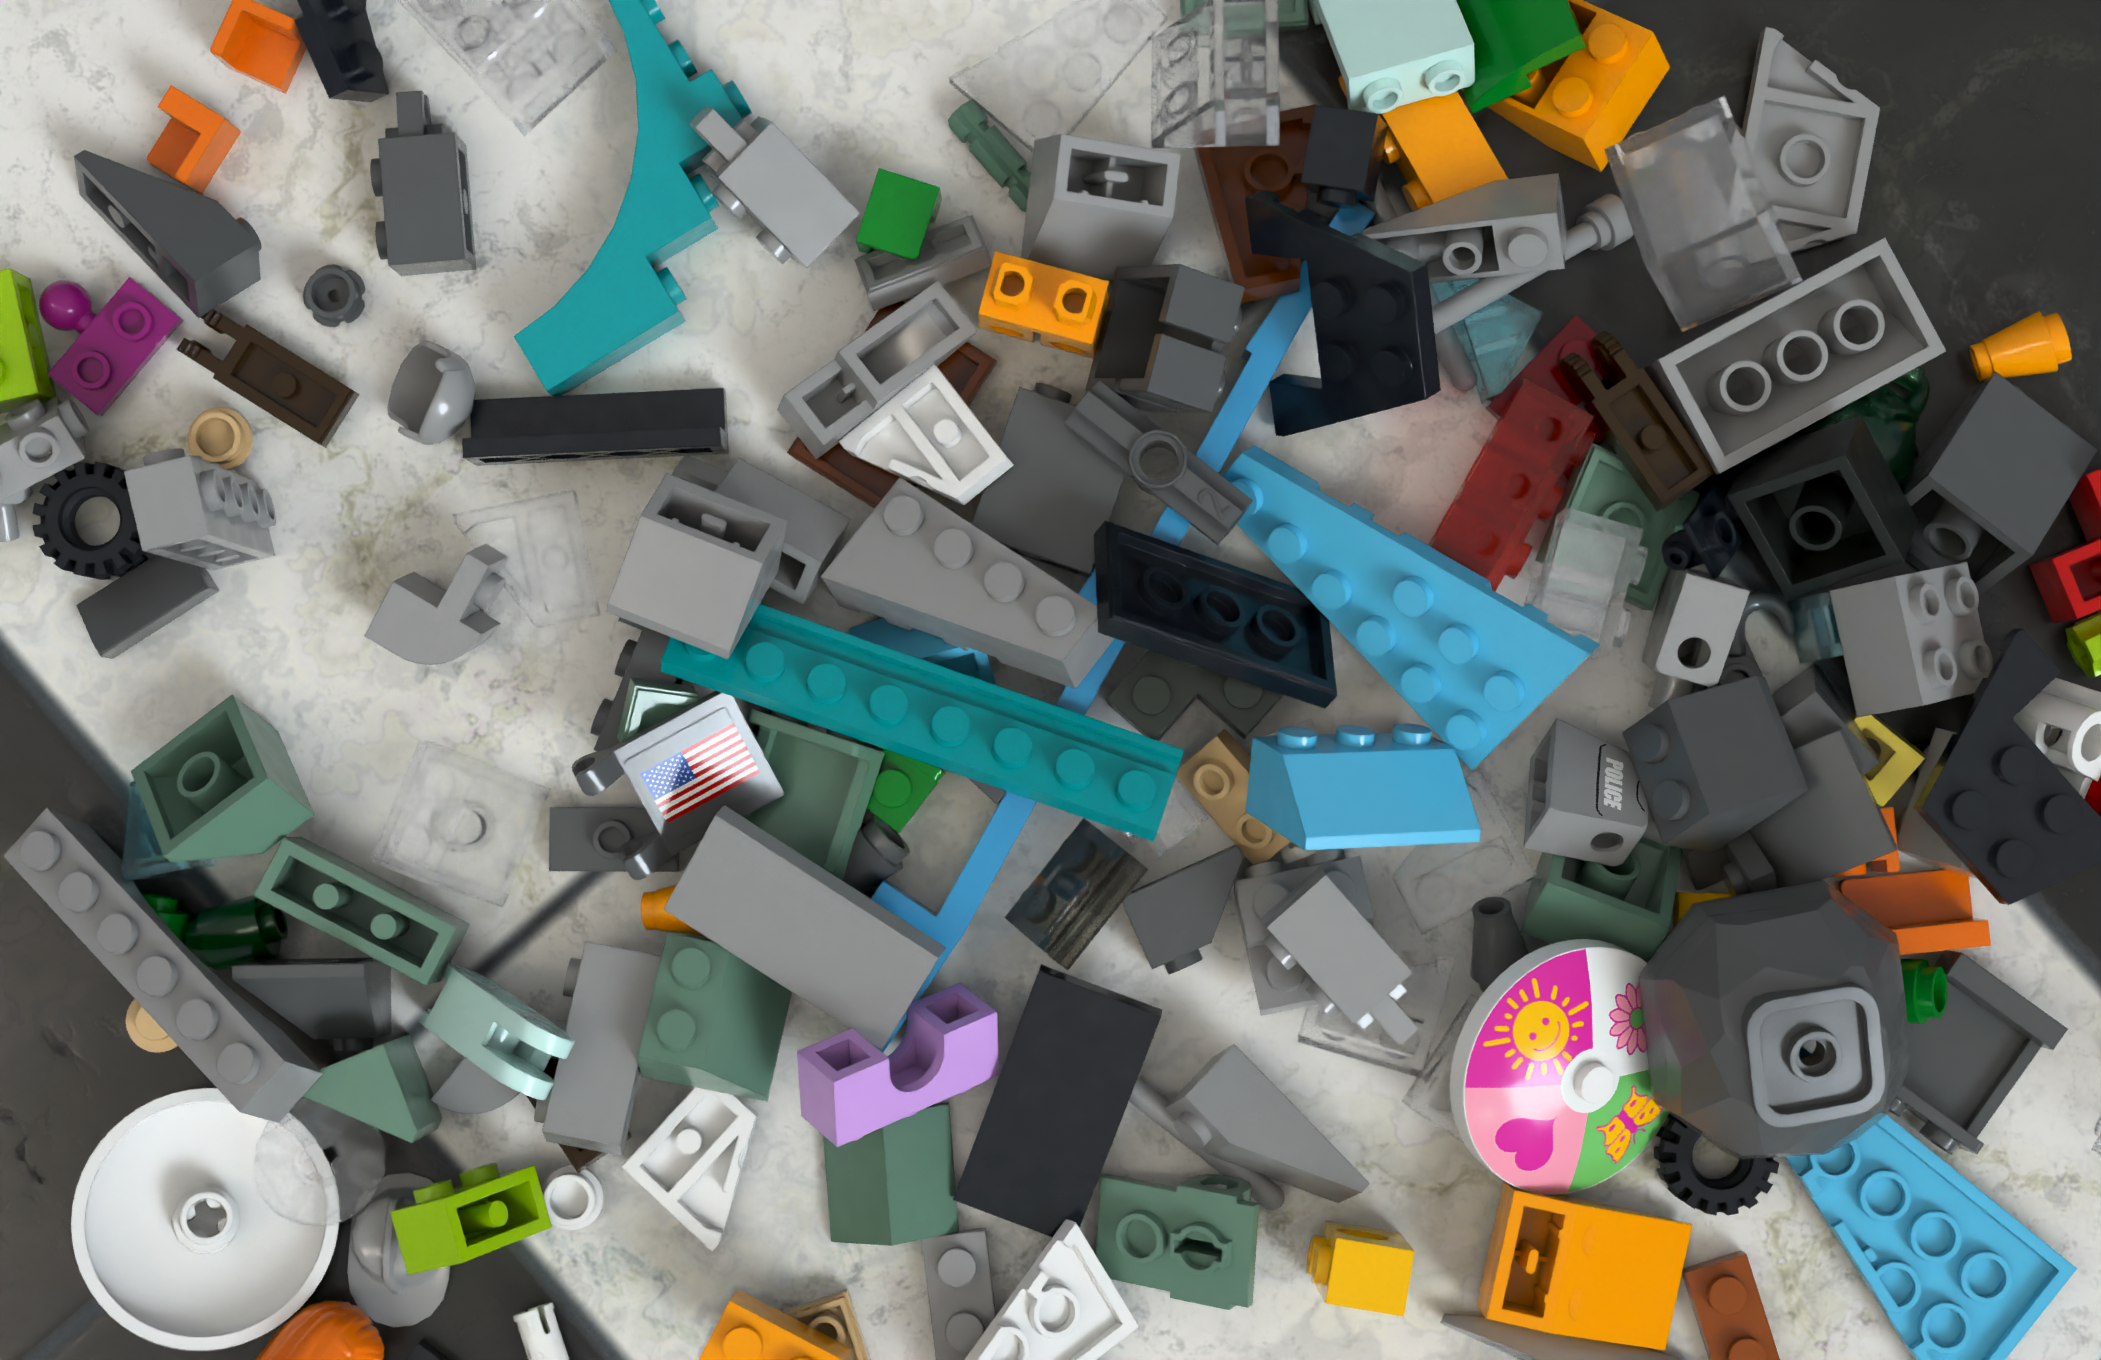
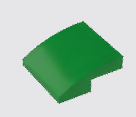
(1513, 41)

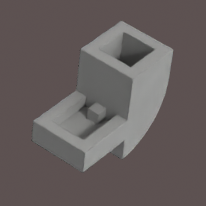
(440, 624)

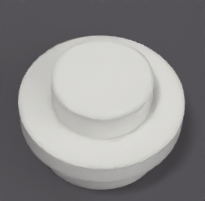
(573, 1197)

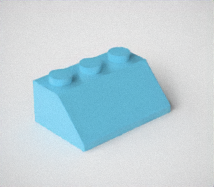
(1360, 788)

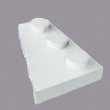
(1059, 1308)

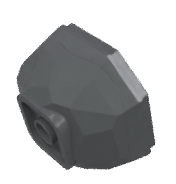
(1741, 996)

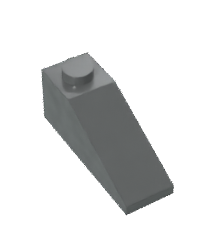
(175, 231)

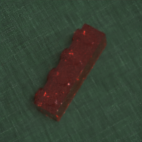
(1513, 482)

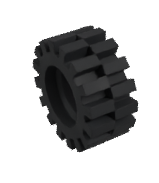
(59, 528)
(1702, 1193)

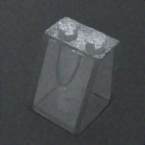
(1702, 214)

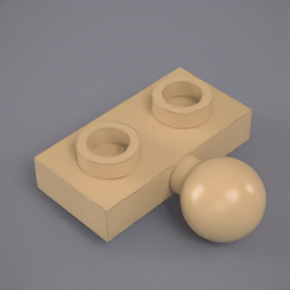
(1219, 782)

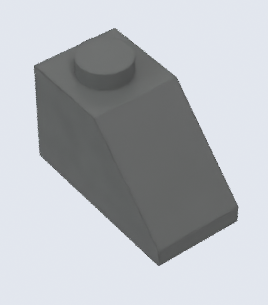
(1182, 909)

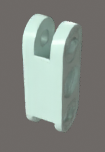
(496, 1031)

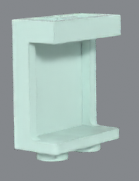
(1397, 49)

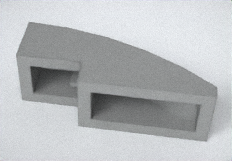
(875, 368)

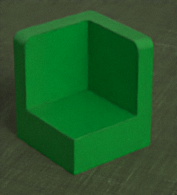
(898, 215)

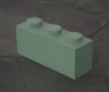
(361, 910)

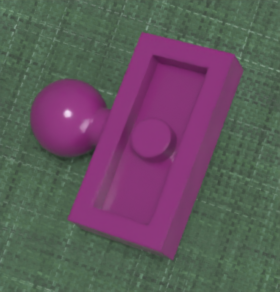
(111, 344)

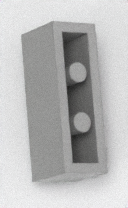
(601, 1076)

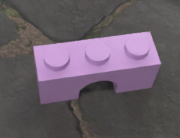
(857, 1089)

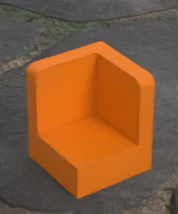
(259, 44)
(192, 141)

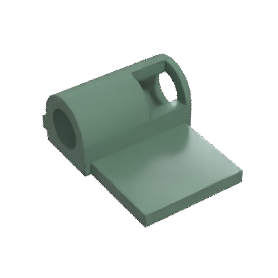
(1181, 1237)

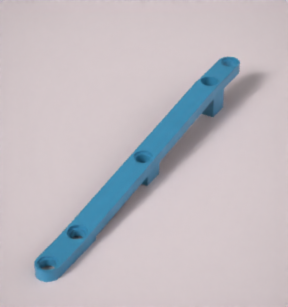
(1263, 357)

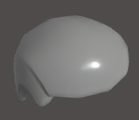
(431, 394)

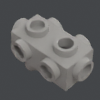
(33, 447)

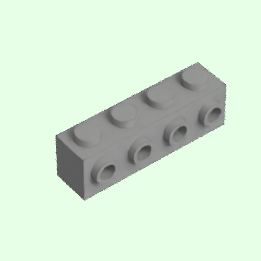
(199, 511)

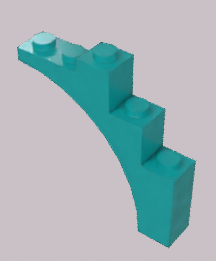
(621, 297)

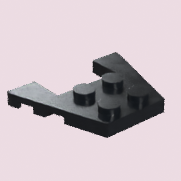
(1367, 319)
(2001, 796)

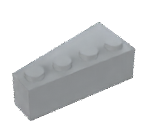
(958, 583)

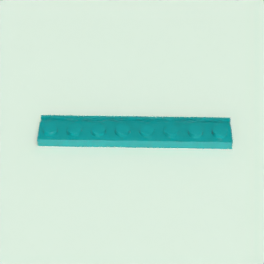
(940, 718)

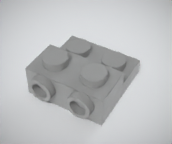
(1265, 887)

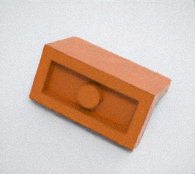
(1923, 909)

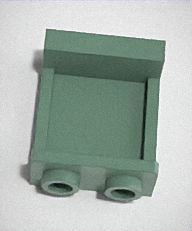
(824, 786)

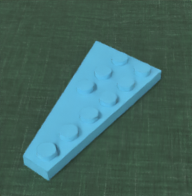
(1417, 616)
(1931, 1245)

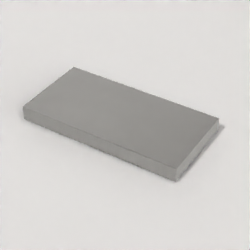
(803, 927)

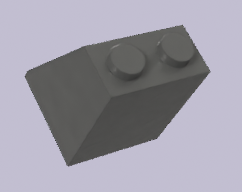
(1992, 483)

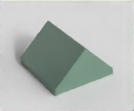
(382, 1090)
(894, 1182)

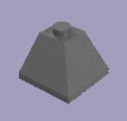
(325, 996)

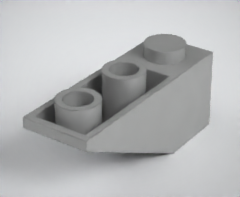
(1484, 231)

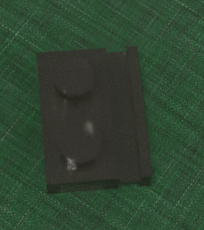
(1076, 893)

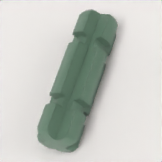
(992, 151)

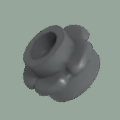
(318, 291)

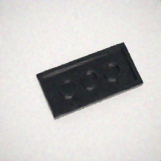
(1212, 615)
(1057, 1102)

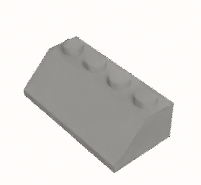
(1797, 357)

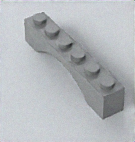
(210, 1022)

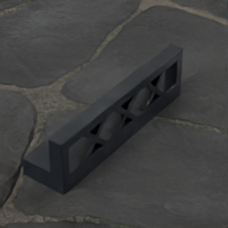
(597, 427)

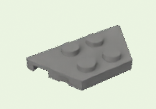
(1808, 143)

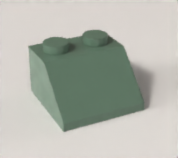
(222, 787)
(1604, 902)
(712, 1021)

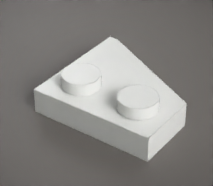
(930, 440)
(697, 1160)

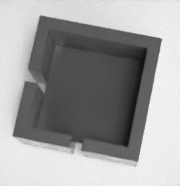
(1167, 337)

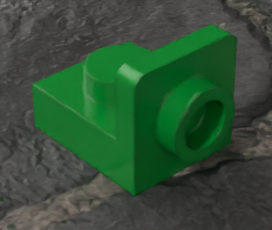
(902, 788)

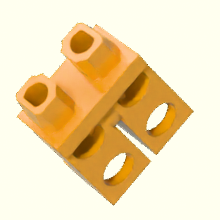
(1043, 299)

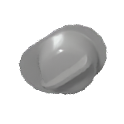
(376, 1262)

